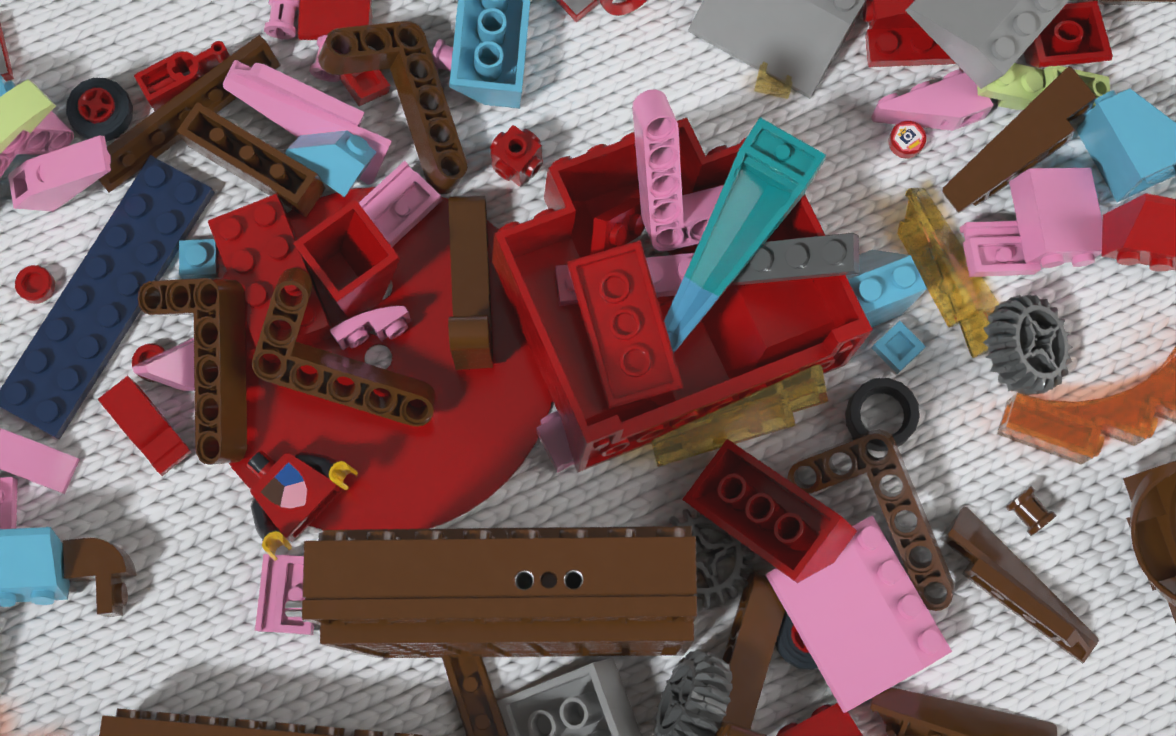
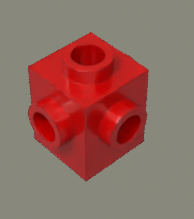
(518, 165)

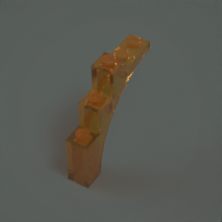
(1075, 428)

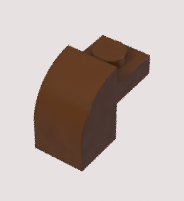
(100, 561)

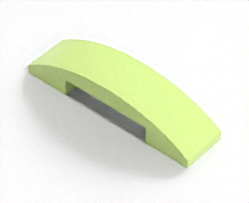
(22, 110)

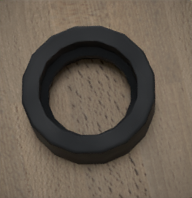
(897, 391)

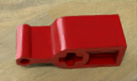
(166, 78)
(144, 425)

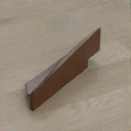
(1024, 142)
(1015, 585)
(926, 715)

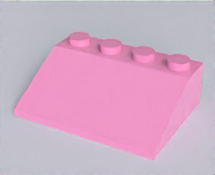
(862, 619)

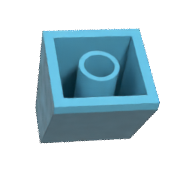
(1129, 142)
(886, 285)

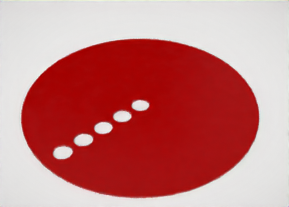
(480, 416)

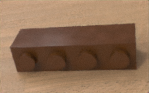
(251, 159)

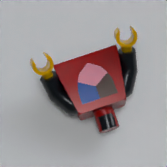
(292, 494)

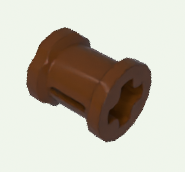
(1030, 511)

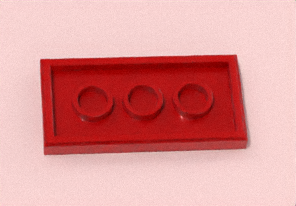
(624, 325)

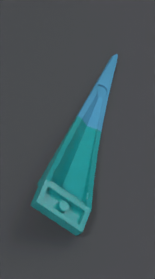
(757, 196)

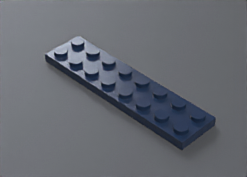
(103, 297)

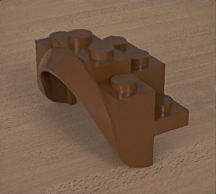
(1154, 527)

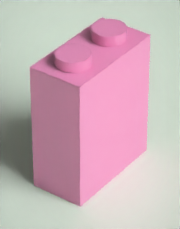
(1058, 216)

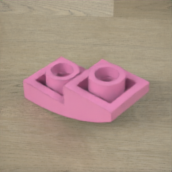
(384, 321)

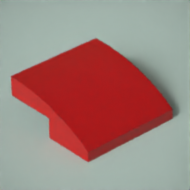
(323, 16)

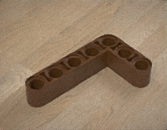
(412, 91)
(471, 300)
(218, 358)
(331, 365)
(891, 503)
(750, 653)

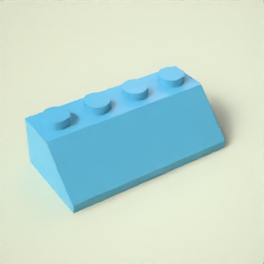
(490, 50)
(31, 567)

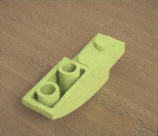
(1024, 83)

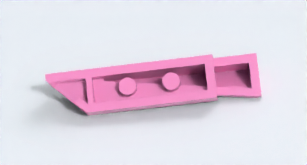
(301, 108)

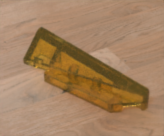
(945, 270)
(744, 419)

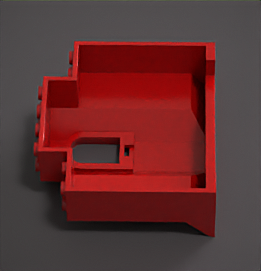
(739, 346)

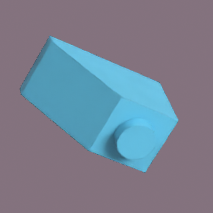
(334, 156)

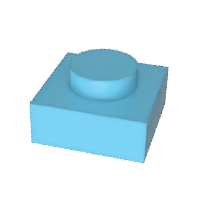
(198, 259)
(898, 347)

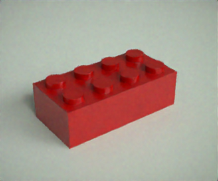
(255, 252)

